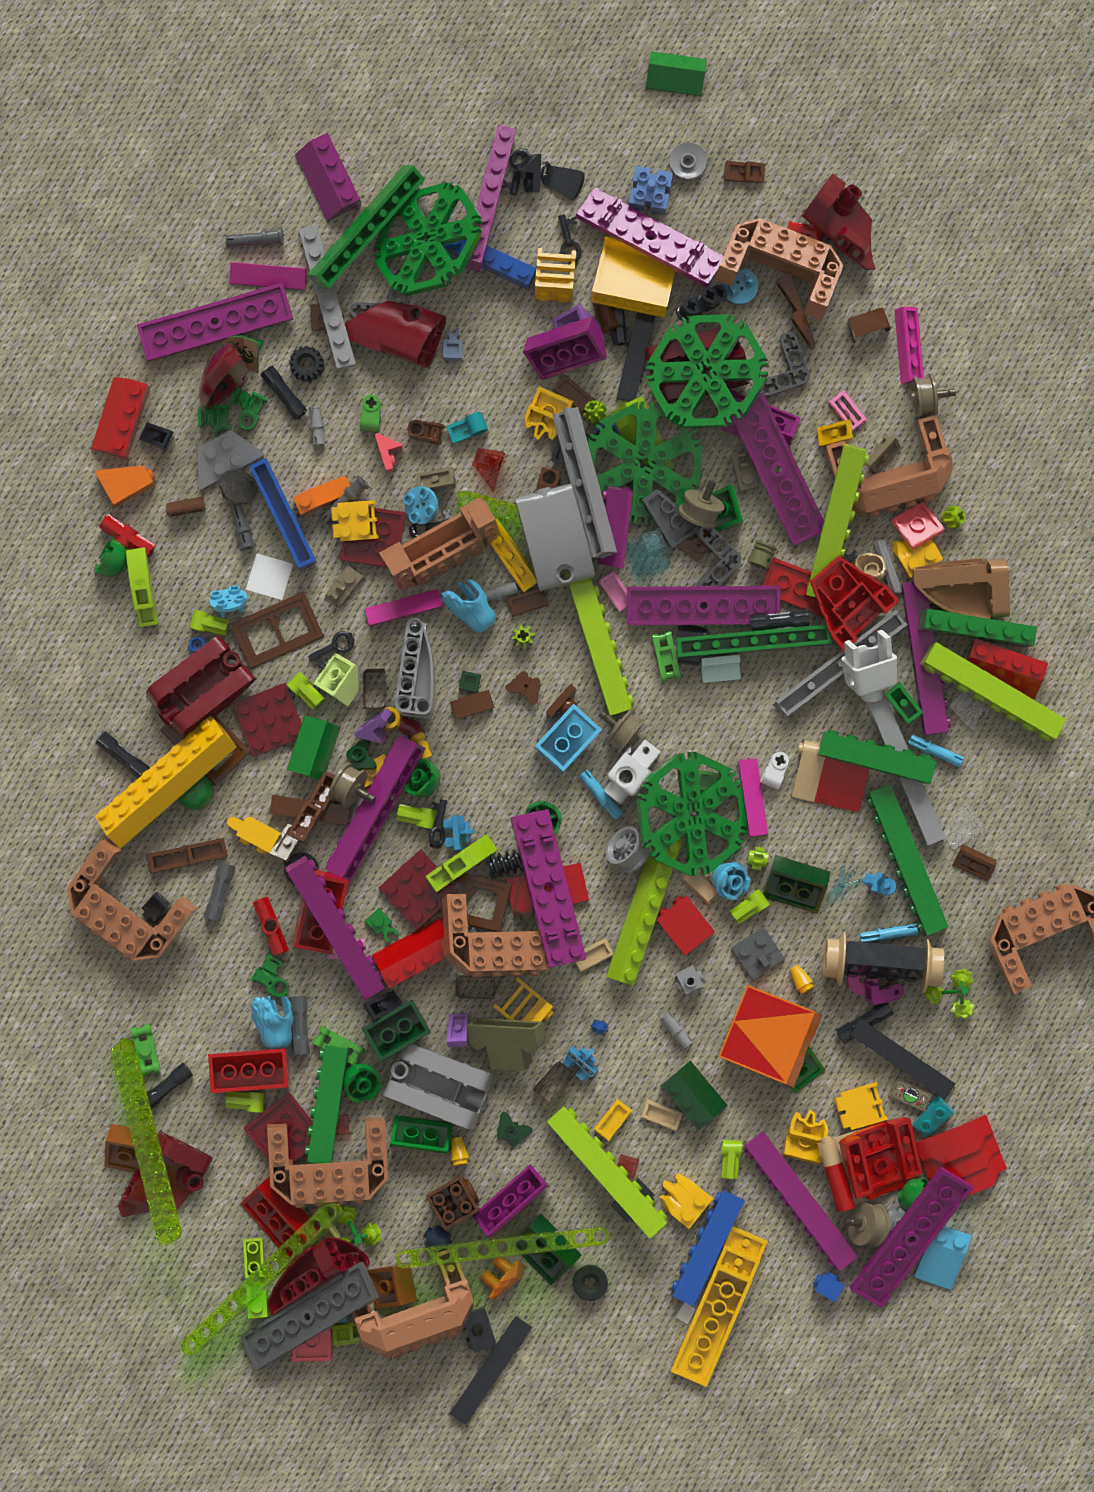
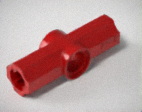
(126, 535)
(265, 914)

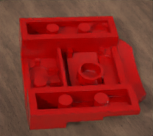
(966, 1152)
(881, 1157)

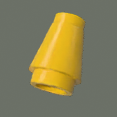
(801, 980)
(458, 1152)

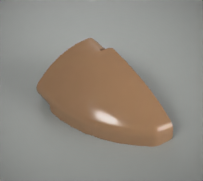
(967, 586)

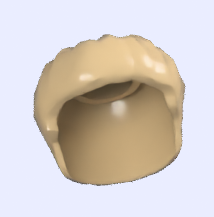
(872, 565)

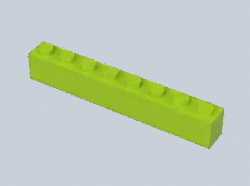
(839, 508)
(600, 646)
(993, 692)
(641, 918)
(611, 1176)

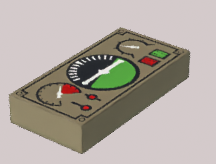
(910, 1095)

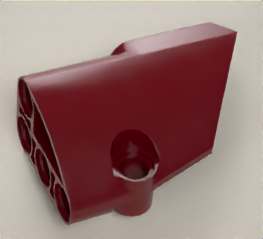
(843, 220)
(397, 331)
(181, 1164)

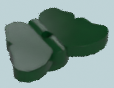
(361, 757)
(519, 1131)

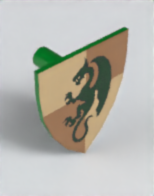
(247, 349)

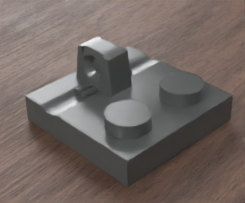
(758, 953)

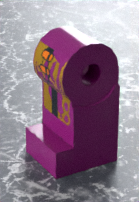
(883, 993)

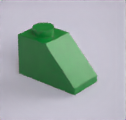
(903, 703)

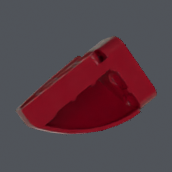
(222, 368)
(313, 1269)

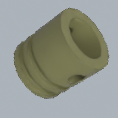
(762, 555)

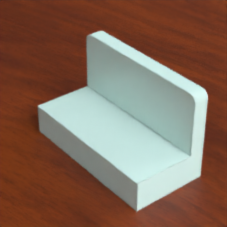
(720, 668)

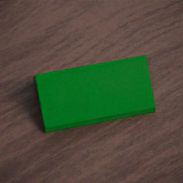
(676, 73)
(313, 747)
(421, 1134)

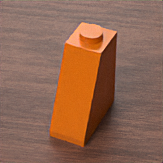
(125, 482)

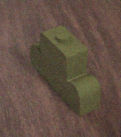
(507, 1041)

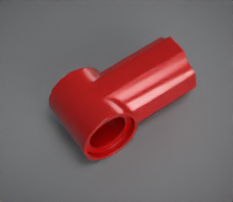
(806, 229)

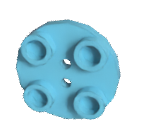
(748, 282)
(419, 496)
(228, 600)

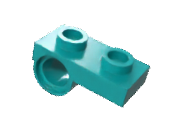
(467, 428)
(933, 1117)

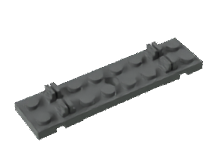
(326, 1308)

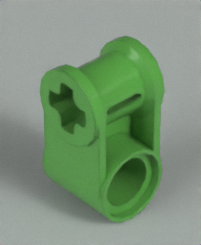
(370, 417)

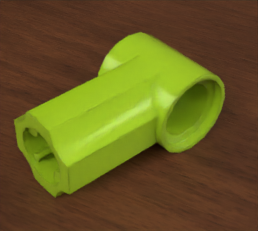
(204, 623)
(302, 687)
(420, 816)
(752, 905)
(248, 1101)
(730, 1154)

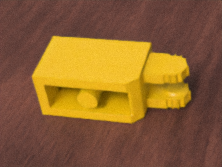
(254, 832)

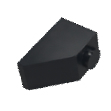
(156, 907)

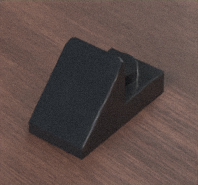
(532, 168)
(157, 436)
(382, 1005)

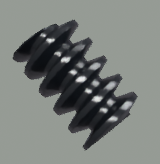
(504, 864)

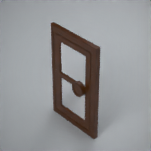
(270, 612)
(216, 776)
(475, 881)

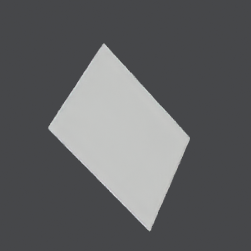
(269, 576)

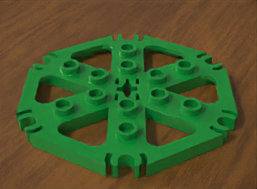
(440, 234)
(725, 369)
(645, 444)
(681, 806)

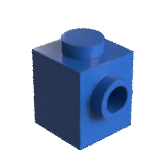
(828, 1285)

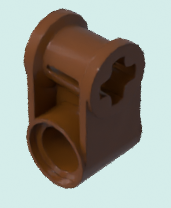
(427, 431)

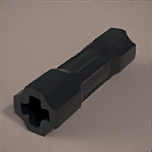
(620, 333)
(283, 392)
(779, 620)
(121, 754)
(875, 1015)
(176, 1078)

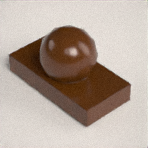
(563, 702)

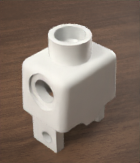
(870, 669)
(638, 765)

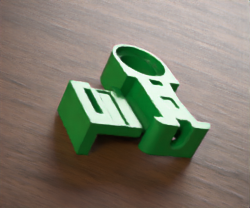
(252, 404)
(218, 419)
(267, 975)

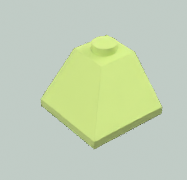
(339, 679)

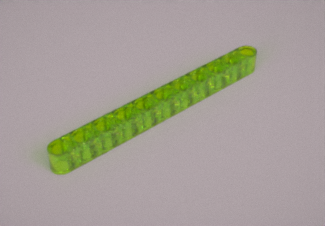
(141, 1129)
(493, 1252)
(253, 1283)

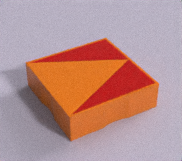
(770, 1035)

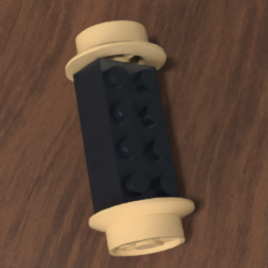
(884, 961)

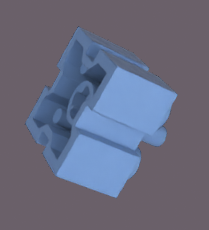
(650, 190)

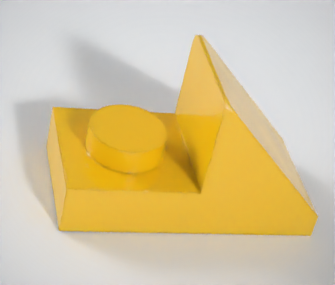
(835, 433)

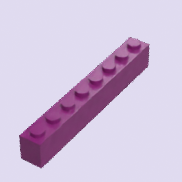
(491, 190)
(928, 685)
(371, 816)
(335, 928)
(800, 1200)

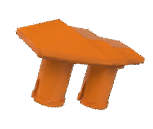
(512, 1274)

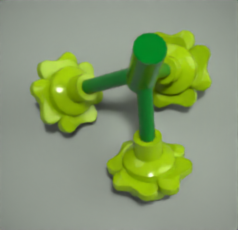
(961, 980)
(371, 1233)

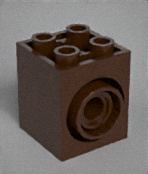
(454, 1201)

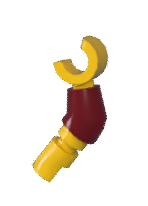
(411, 728)

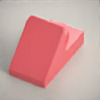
(387, 446)

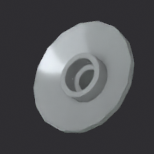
(691, 152)

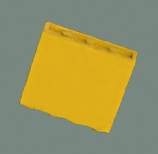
(631, 280)

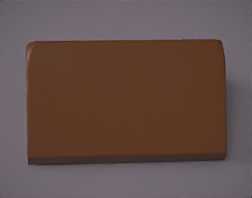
(185, 506)
(974, 862)

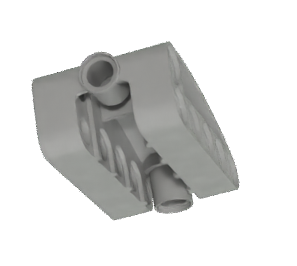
(555, 536)
(422, 678)
(439, 1086)

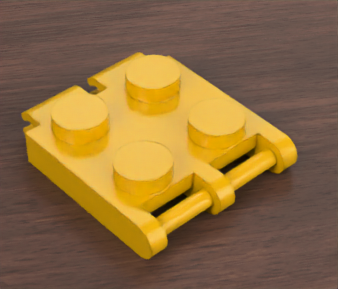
(354, 521)
(860, 1107)

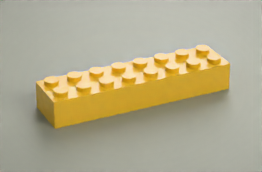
(165, 781)

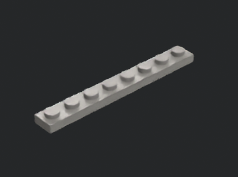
(328, 302)

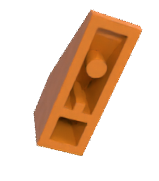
(320, 496)

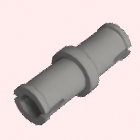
(317, 425)
(501, 591)
(676, 1030)

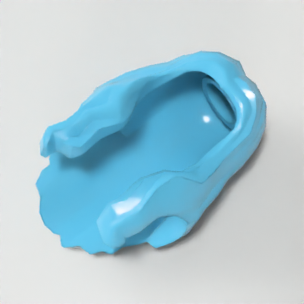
(472, 611)
(273, 1029)

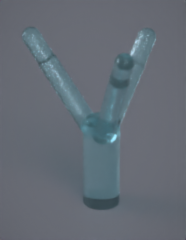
(843, 883)

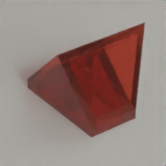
(489, 465)

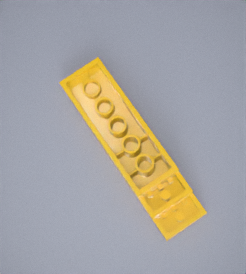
(719, 1306)

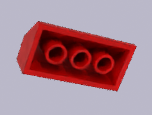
(120, 417)
(1009, 666)
(307, 931)
(411, 954)
(248, 1070)
(275, 1214)

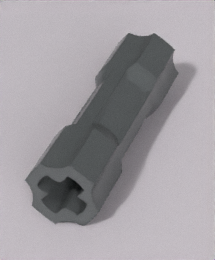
(219, 892)
(300, 1038)

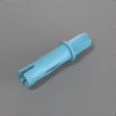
(935, 750)
(598, 791)
(889, 933)

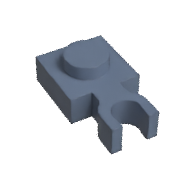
(452, 348)

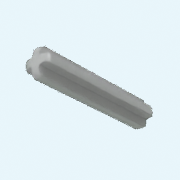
(891, 575)

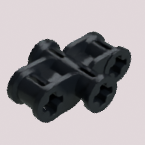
(708, 300)

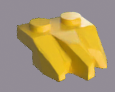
(541, 410)
(909, 558)
(803, 1138)
(684, 1200)

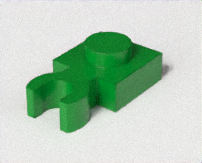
(379, 923)

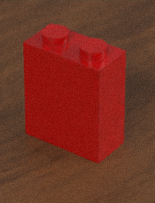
(684, 924)

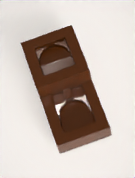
(744, 172)
(472, 705)

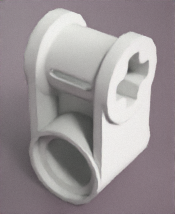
(773, 773)

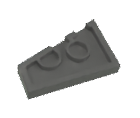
(667, 518)

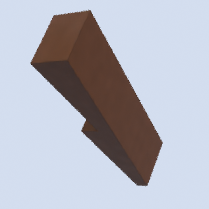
(798, 318)
(291, 806)
(312, 810)
(186, 855)

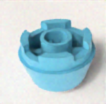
(730, 880)

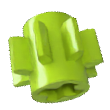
(595, 411)
(953, 517)
(526, 632)
(757, 858)

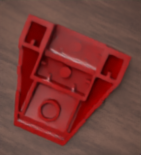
(849, 599)

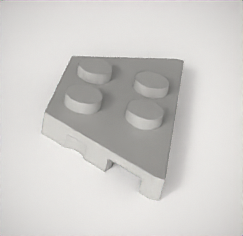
(222, 455)

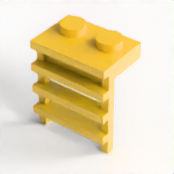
(554, 286)
(540, 1010)

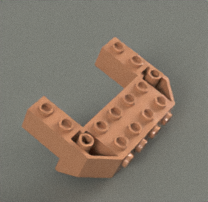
(784, 252)
(904, 484)
(442, 546)
(116, 922)
(1034, 922)
(488, 952)
(328, 1181)
(422, 1323)

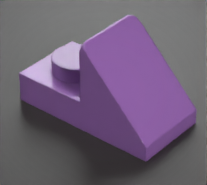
(373, 728)
(457, 1030)

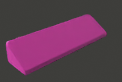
(267, 275)
(908, 344)
(403, 607)
(753, 797)

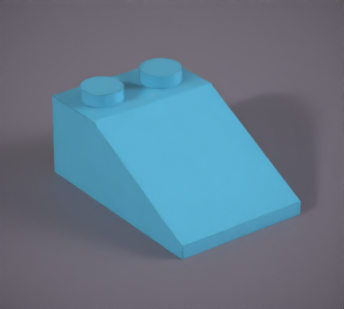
(567, 739)
(943, 1258)

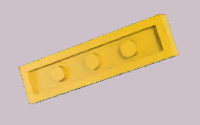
(513, 559)

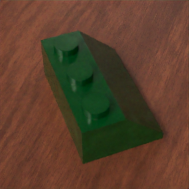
(796, 884)
(396, 1030)
(694, 1095)
(549, 1264)

